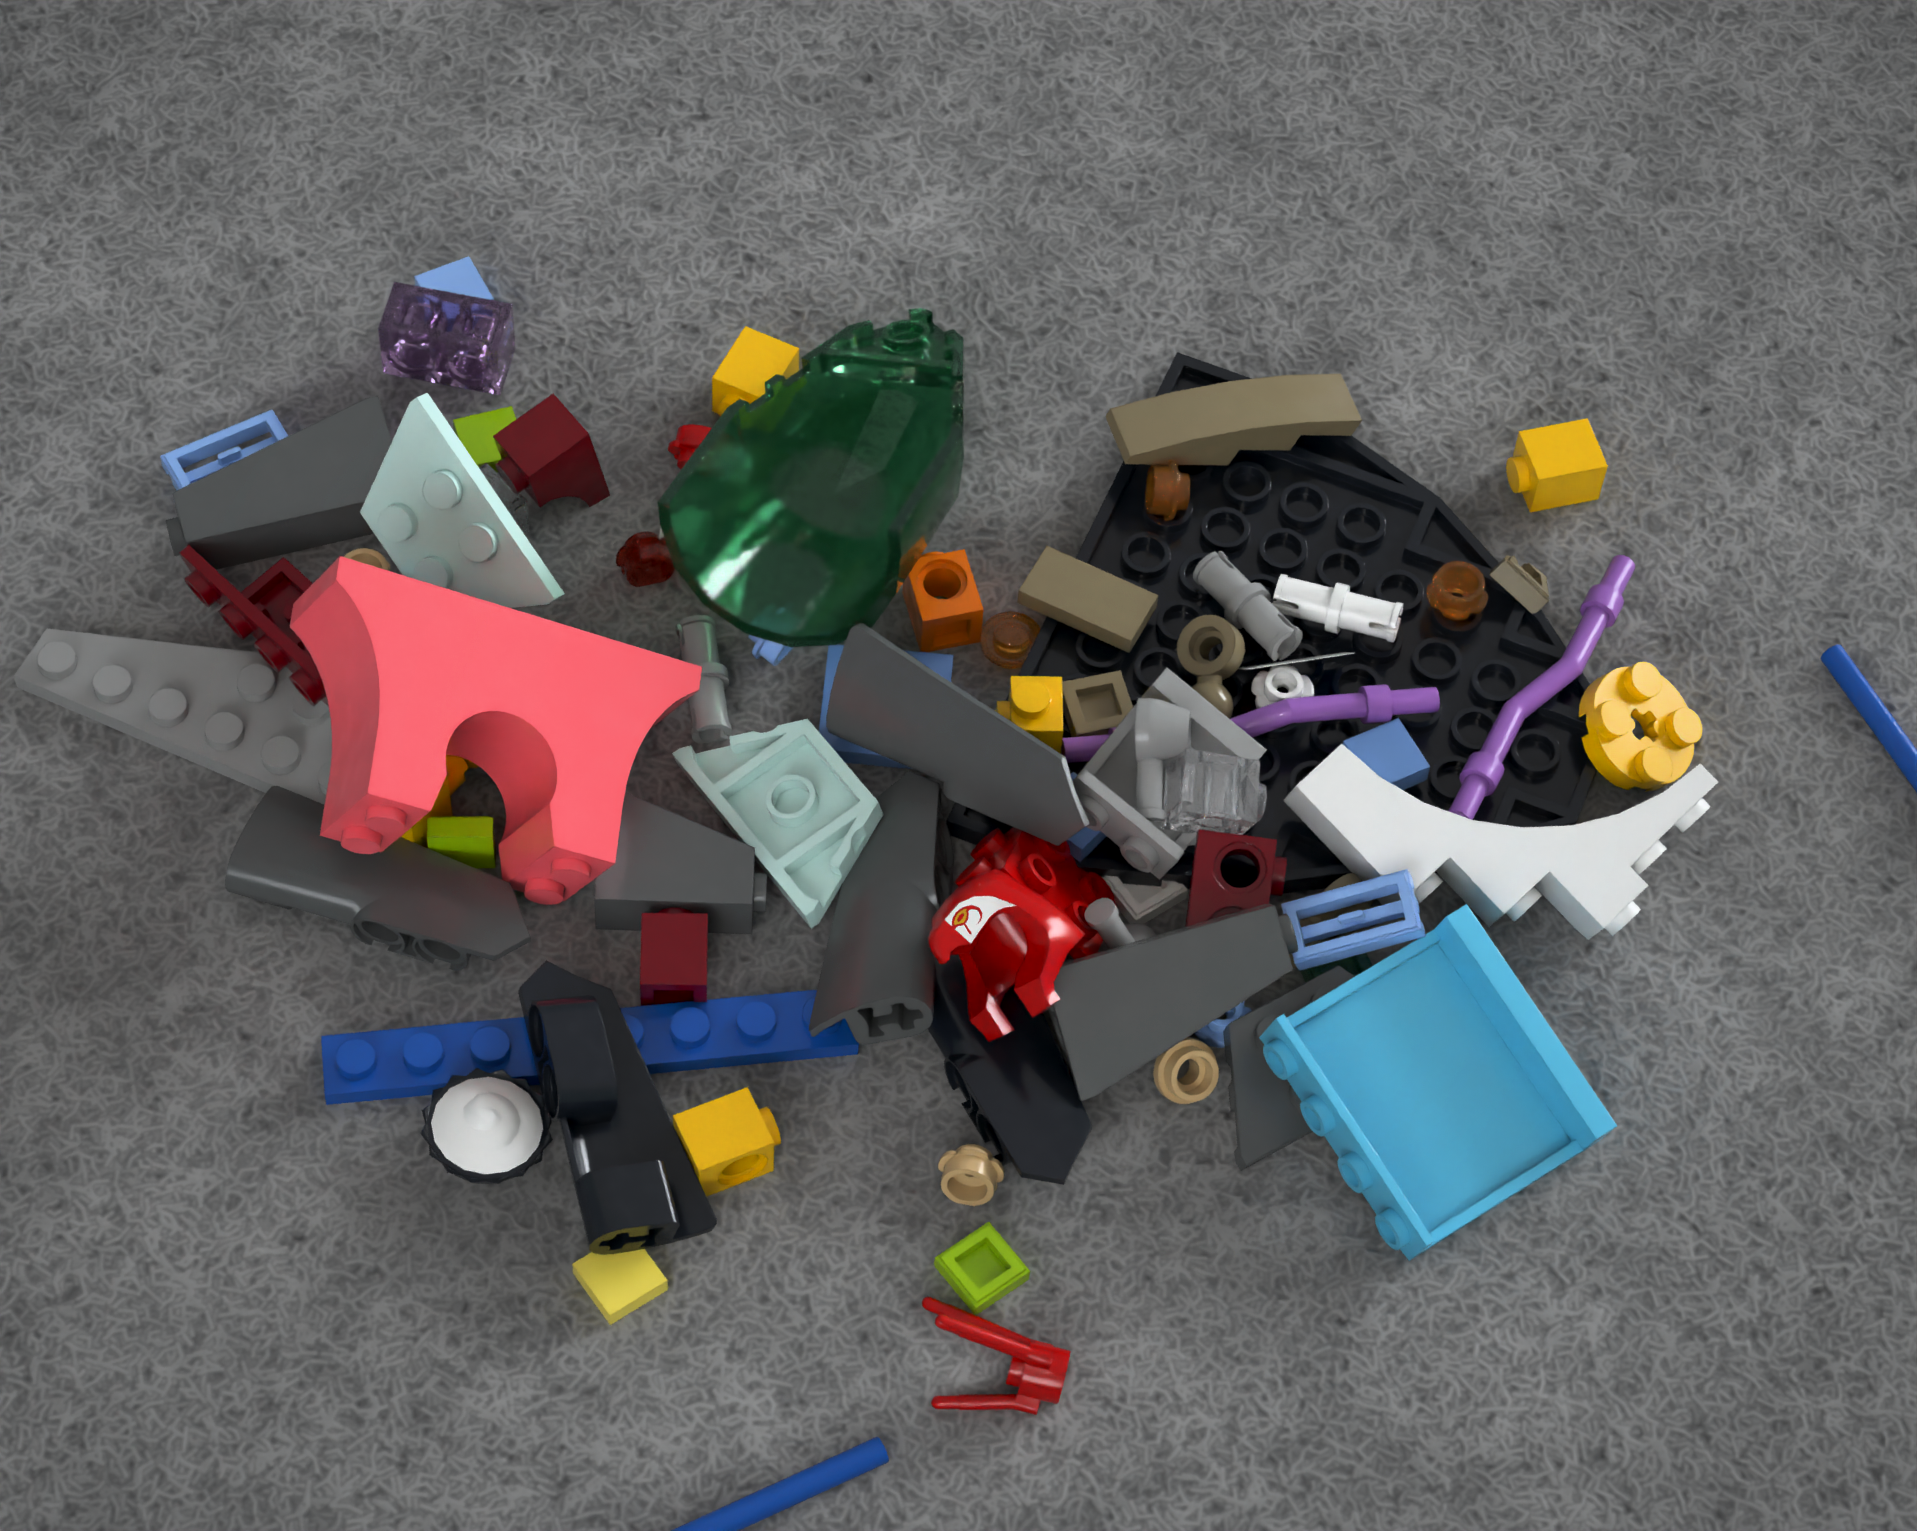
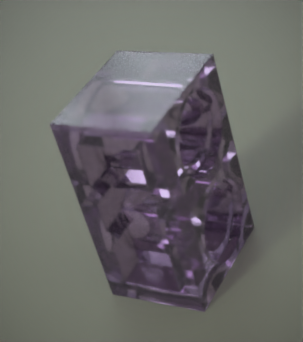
(447, 338)

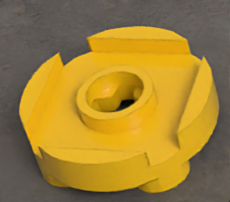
(1664, 717)

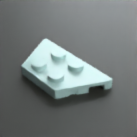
(447, 520)
(792, 804)

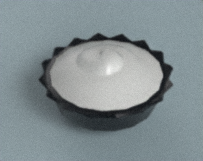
(486, 1126)

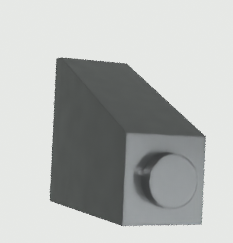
(681, 865)

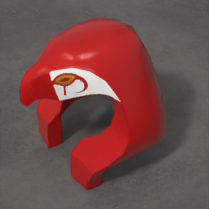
(1003, 939)

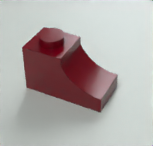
(550, 456)

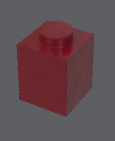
(673, 957)

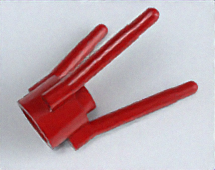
(1034, 1366)

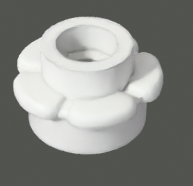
(1286, 676)

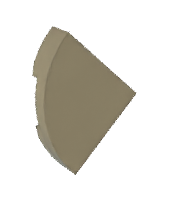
(1523, 583)

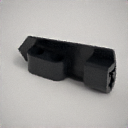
(1012, 1085)
(617, 1135)

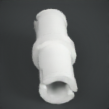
(1338, 608)

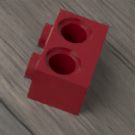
(1211, 895)

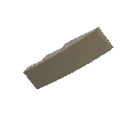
(1220, 419)

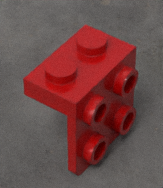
(1047, 871)

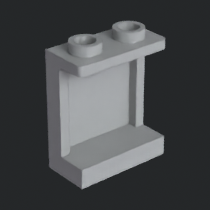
(1110, 777)

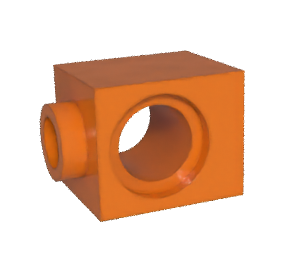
(947, 621)

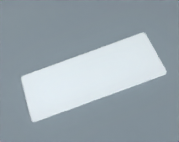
(1295, 660)

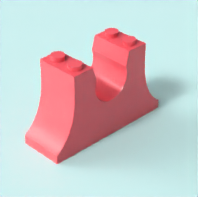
(519, 695)

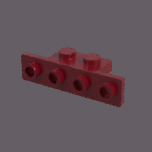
(263, 612)

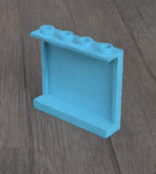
(1436, 1084)

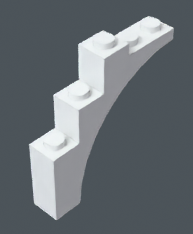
(1580, 868)

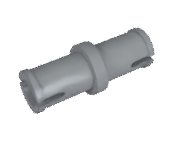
(1247, 605)
(708, 704)

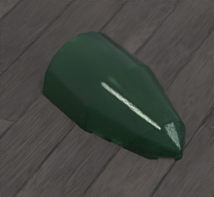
(824, 485)

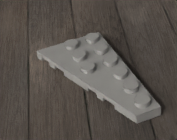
(192, 701)

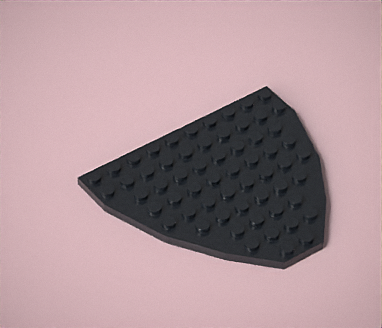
(1324, 518)

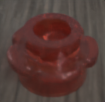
(645, 552)

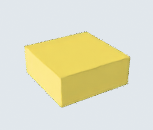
(620, 1281)

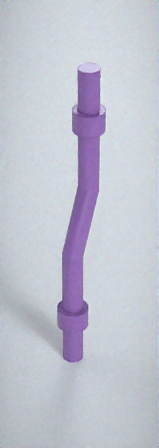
(1598, 612)
(1370, 704)

